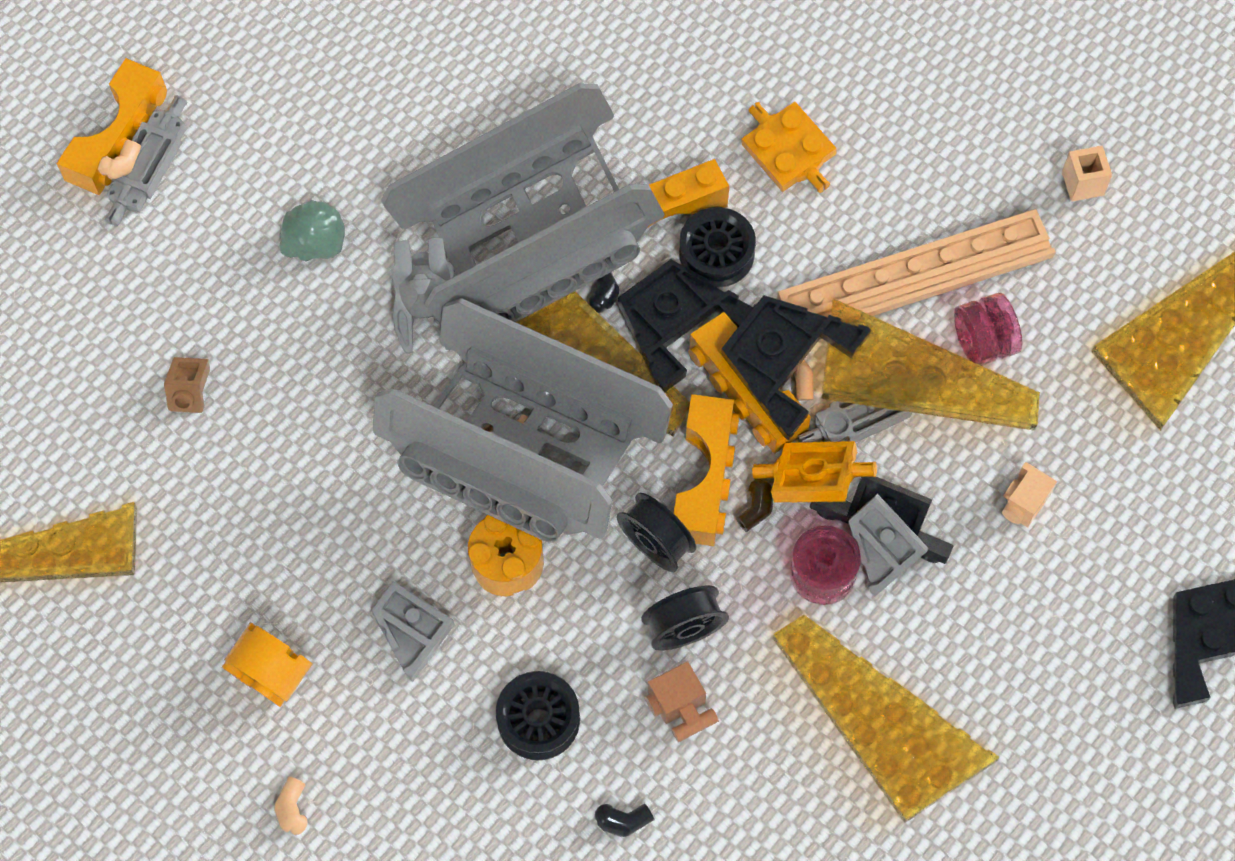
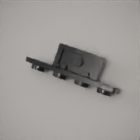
(905, 503)

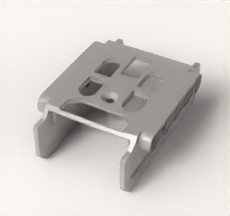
(553, 249)
(503, 467)

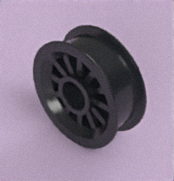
(738, 245)
(656, 532)
(685, 617)
(535, 682)

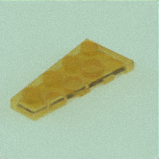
(79, 549)

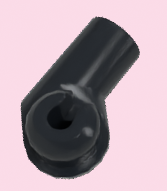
(605, 293)
(622, 823)

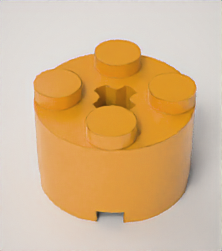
(509, 573)
(266, 664)

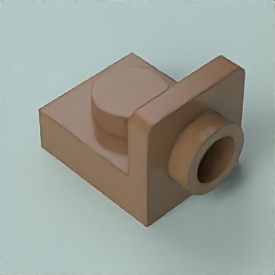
(185, 384)

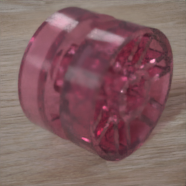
(988, 329)
(824, 564)

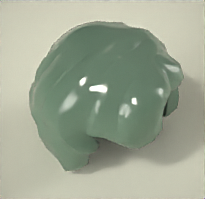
(312, 232)

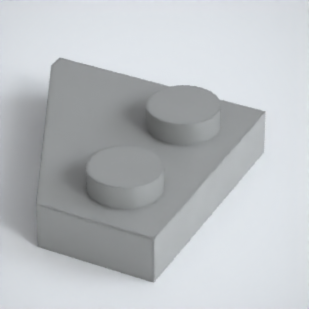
(884, 543)
(410, 627)

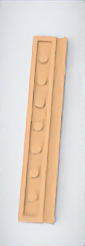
(929, 268)

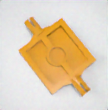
(789, 146)
(814, 471)

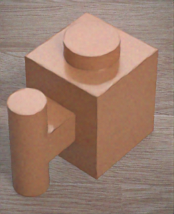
(679, 695)

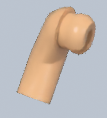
(120, 165)
(804, 382)

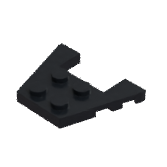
(668, 307)
(774, 344)
(1201, 634)

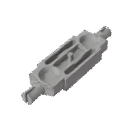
(159, 144)
(841, 423)

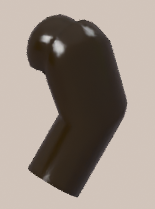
(760, 507)

